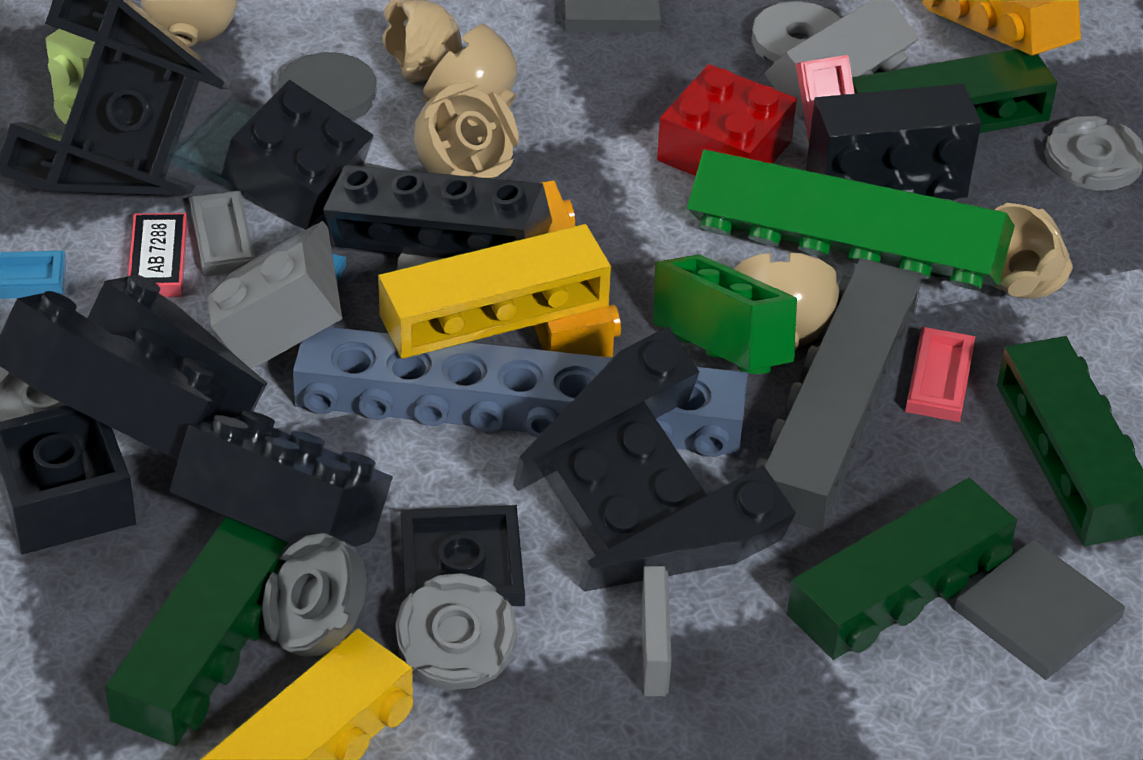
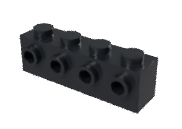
(432, 211)

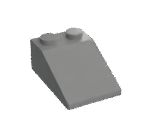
(278, 298)

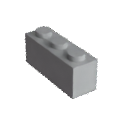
(870, 36)

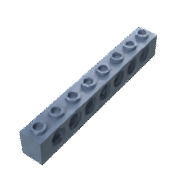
(492, 388)

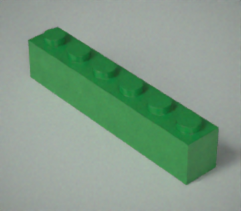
(851, 218)

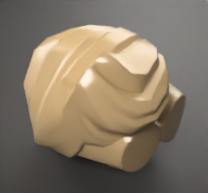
(424, 39)
(1036, 255)

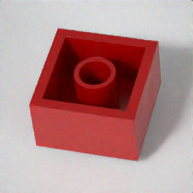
(726, 117)

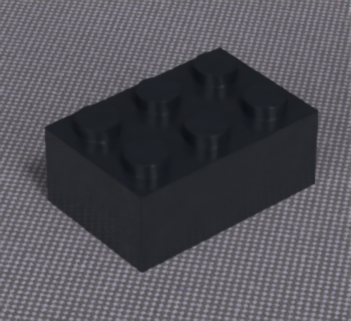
(898, 139)
(280, 480)

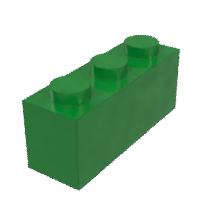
(725, 312)

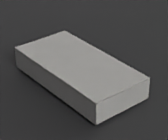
(221, 232)
(656, 631)

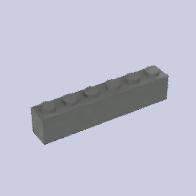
(840, 388)

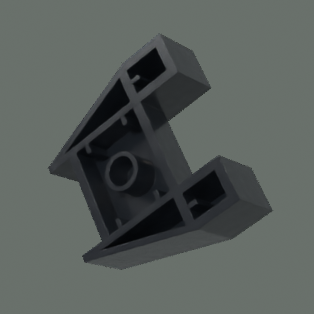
(124, 109)
(128, 363)
(631, 484)

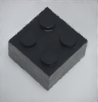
(294, 154)
(62, 478)

